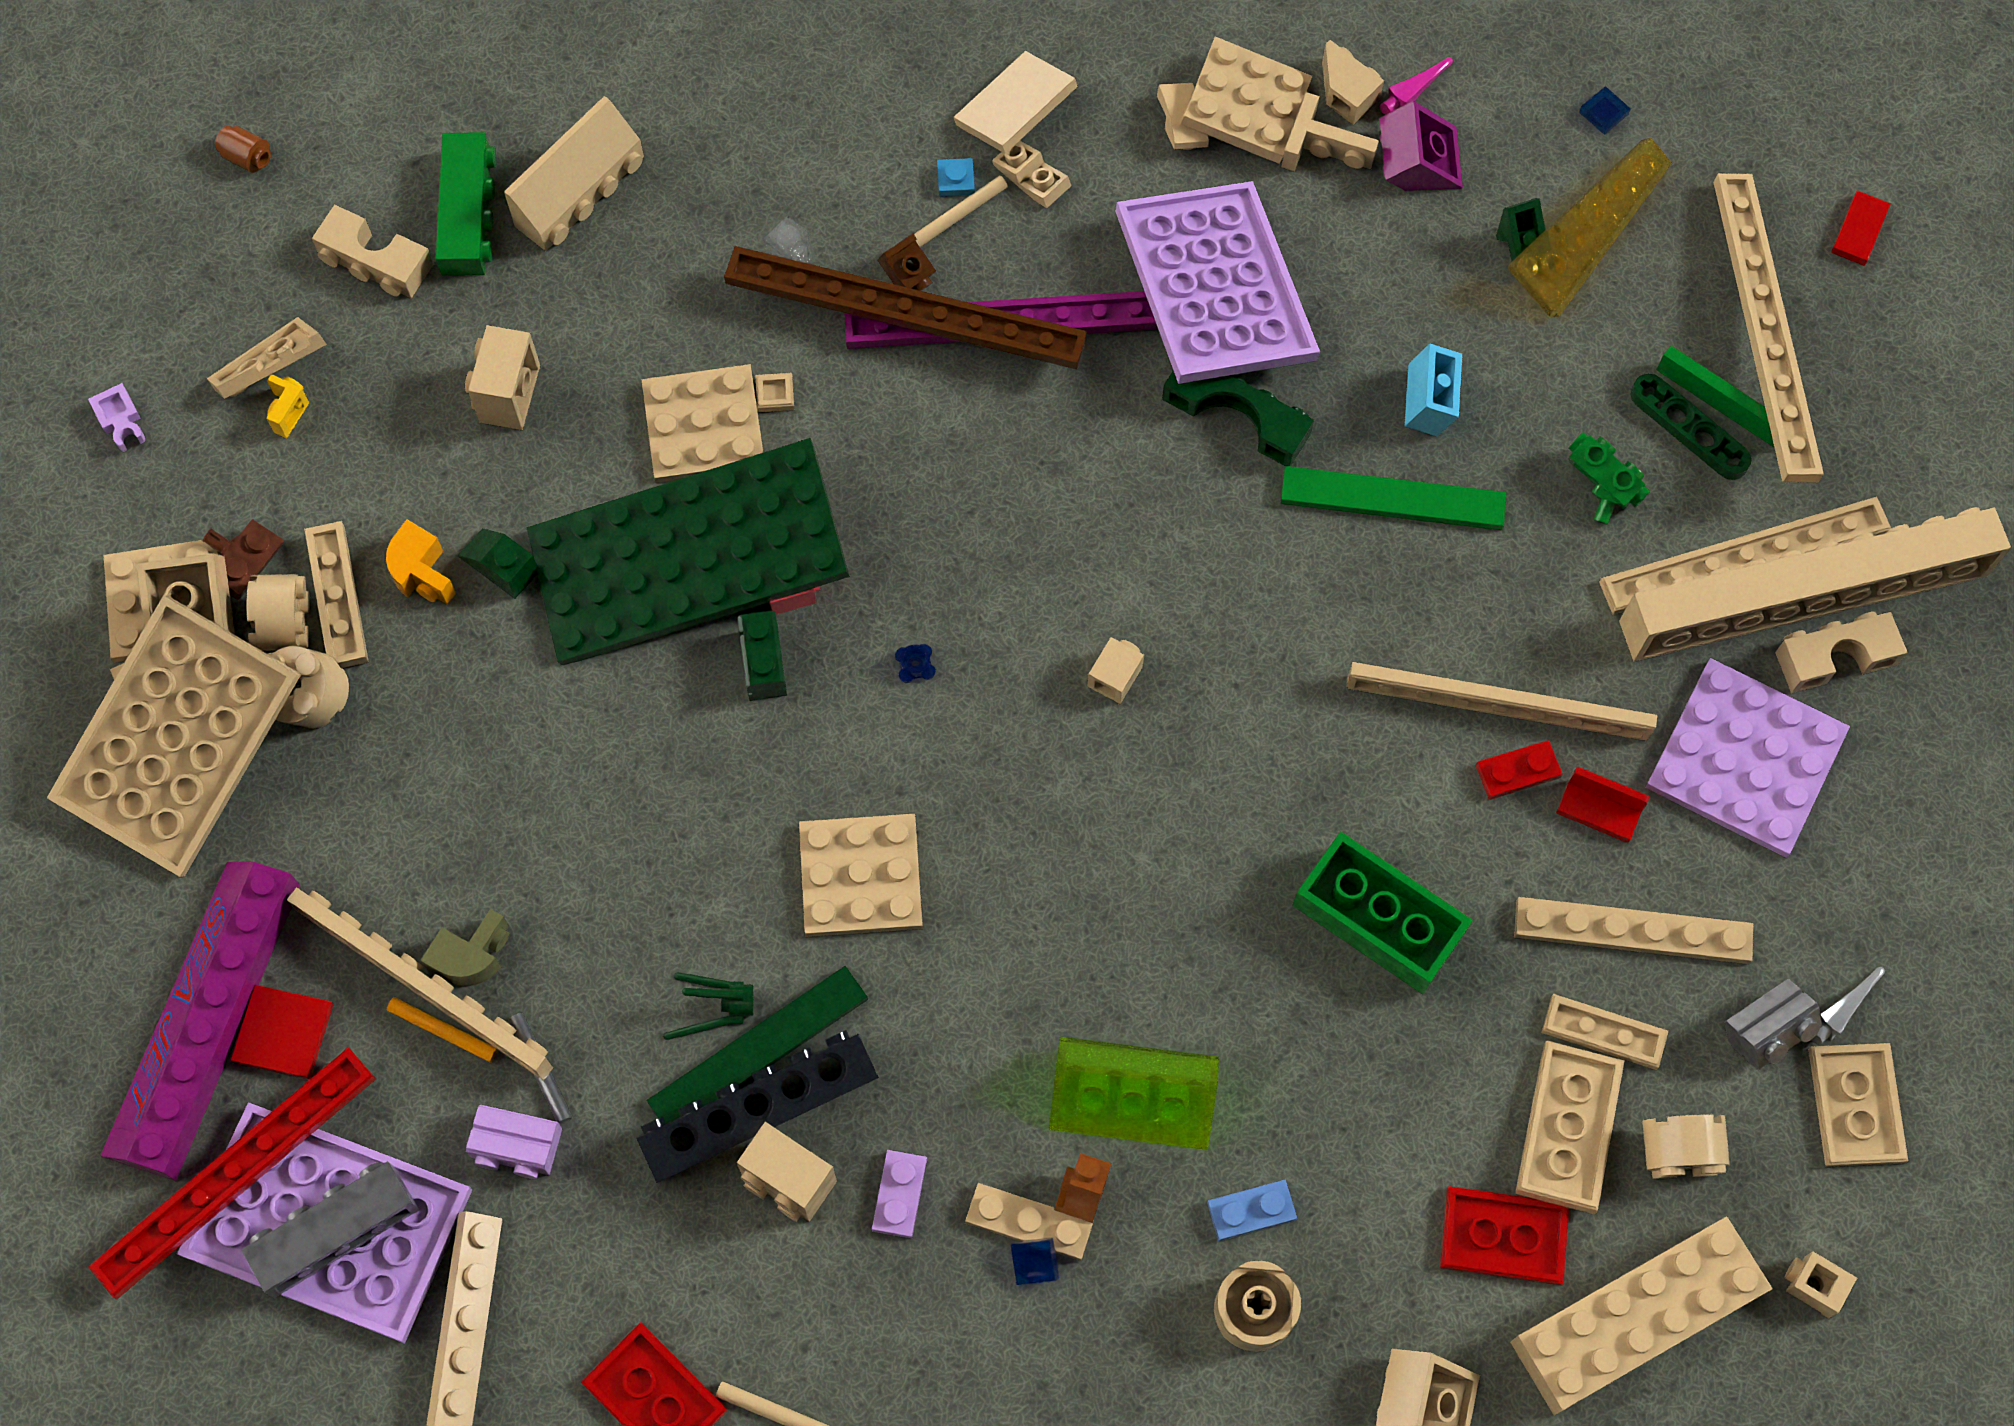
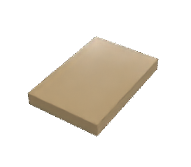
(1015, 102)
(1858, 1105)

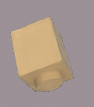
(1116, 669)

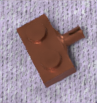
(245, 554)

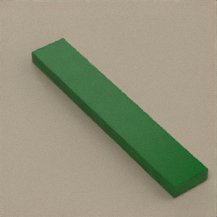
(1393, 498)

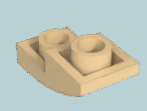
(1174, 101)
(1030, 173)

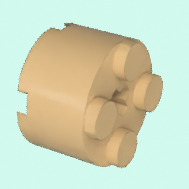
(277, 611)
(319, 690)
(1686, 1143)
(1275, 1292)

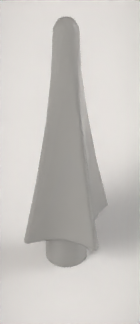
(1837, 1016)

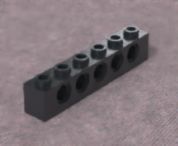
(854, 1072)

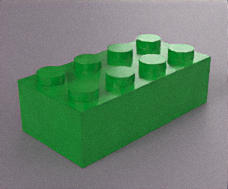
(1381, 912)

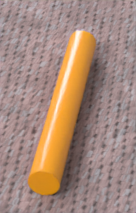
(442, 1029)

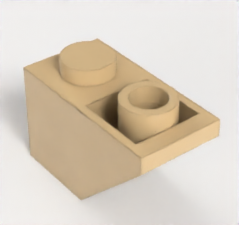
(1348, 83)

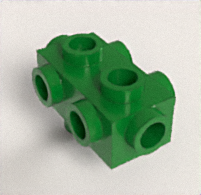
(1613, 481)

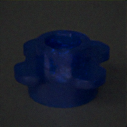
(912, 653)

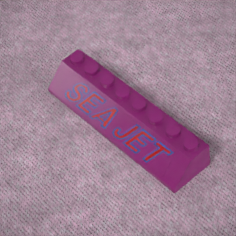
(201, 1019)

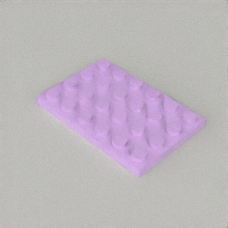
(1216, 282)
(374, 1284)

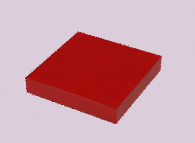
(282, 1032)

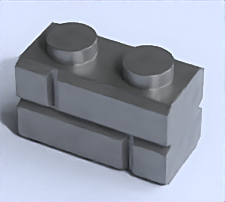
(1774, 1024)

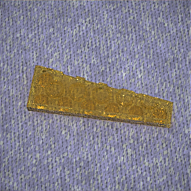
(1575, 243)

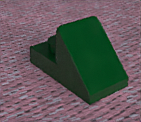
(1521, 225)

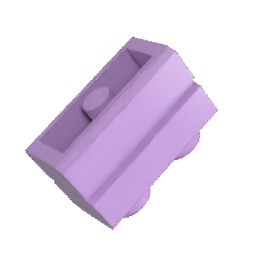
(513, 1141)

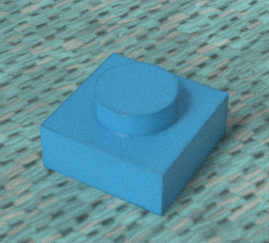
(955, 177)

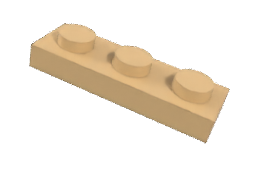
(1027, 1220)

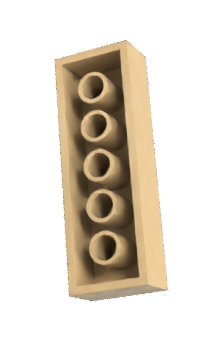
(1640, 1315)

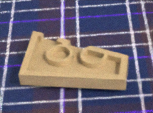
(270, 355)

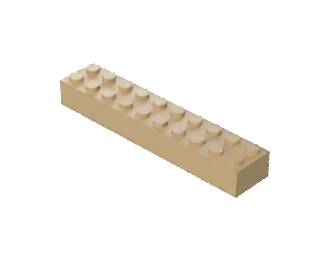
(1813, 583)

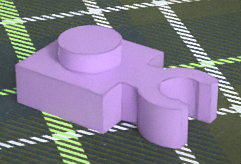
(117, 414)

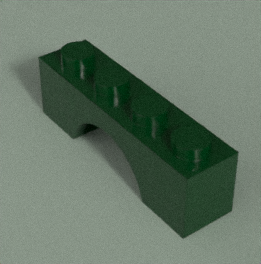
(1279, 427)

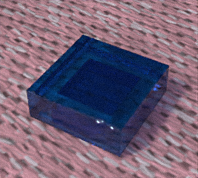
(1604, 110)
(1034, 1261)

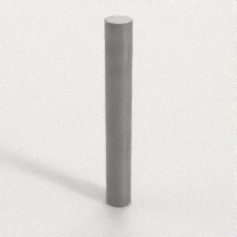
(548, 1086)

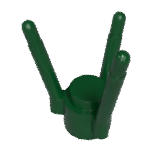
(734, 996)

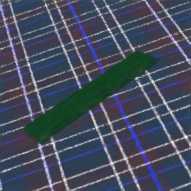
(763, 1044)

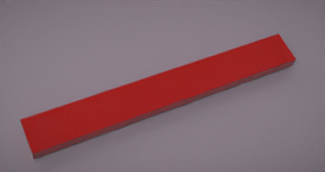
(231, 1173)

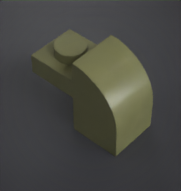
(465, 961)

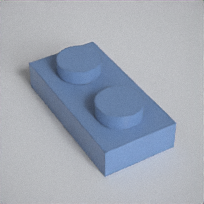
(1252, 1210)

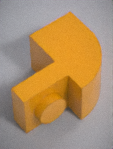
(410, 563)

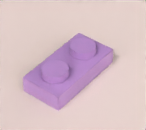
(899, 1194)

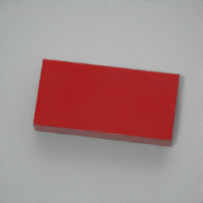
(1860, 228)

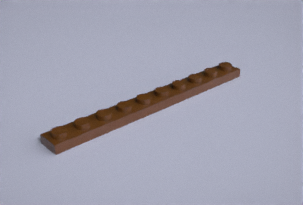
(905, 307)

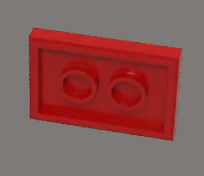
(1504, 1236)
(650, 1386)

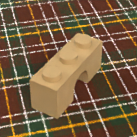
(396, 267)
(1869, 639)

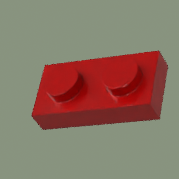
(1518, 769)

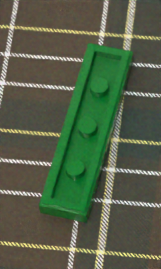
(1716, 392)

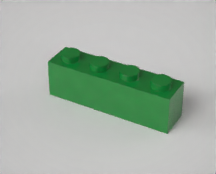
(464, 204)

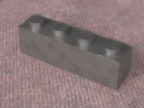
(329, 1229)

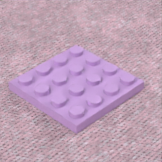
(1748, 757)

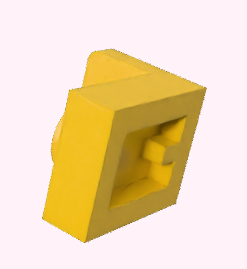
(289, 407)

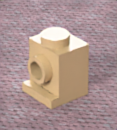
(1833, 1280)

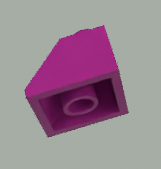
(1420, 149)

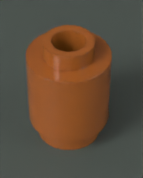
(243, 148)

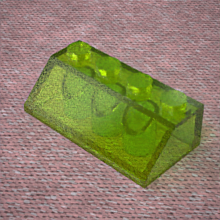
(1134, 1093)

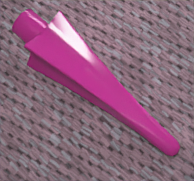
(1411, 88)

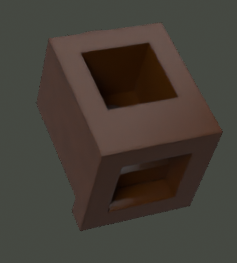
(894, 264)

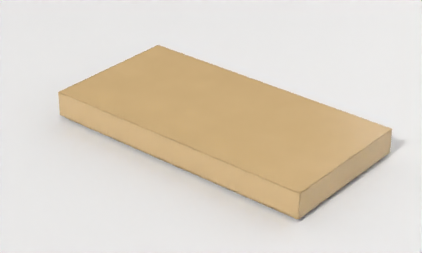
(1570, 1127)

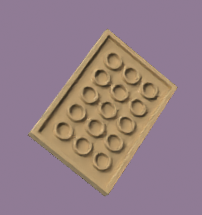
(173, 736)

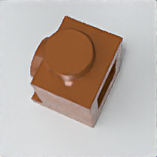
(1083, 1188)

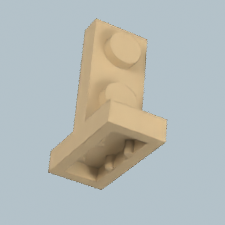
(1326, 140)

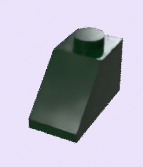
(500, 561)

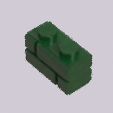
(762, 655)

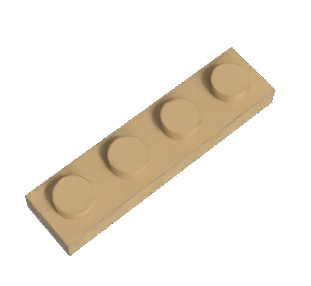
(336, 594)

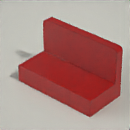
(1602, 804)

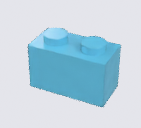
(1433, 390)

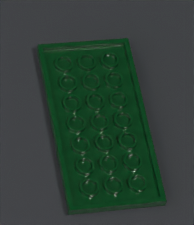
(686, 552)

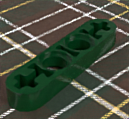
(1695, 422)

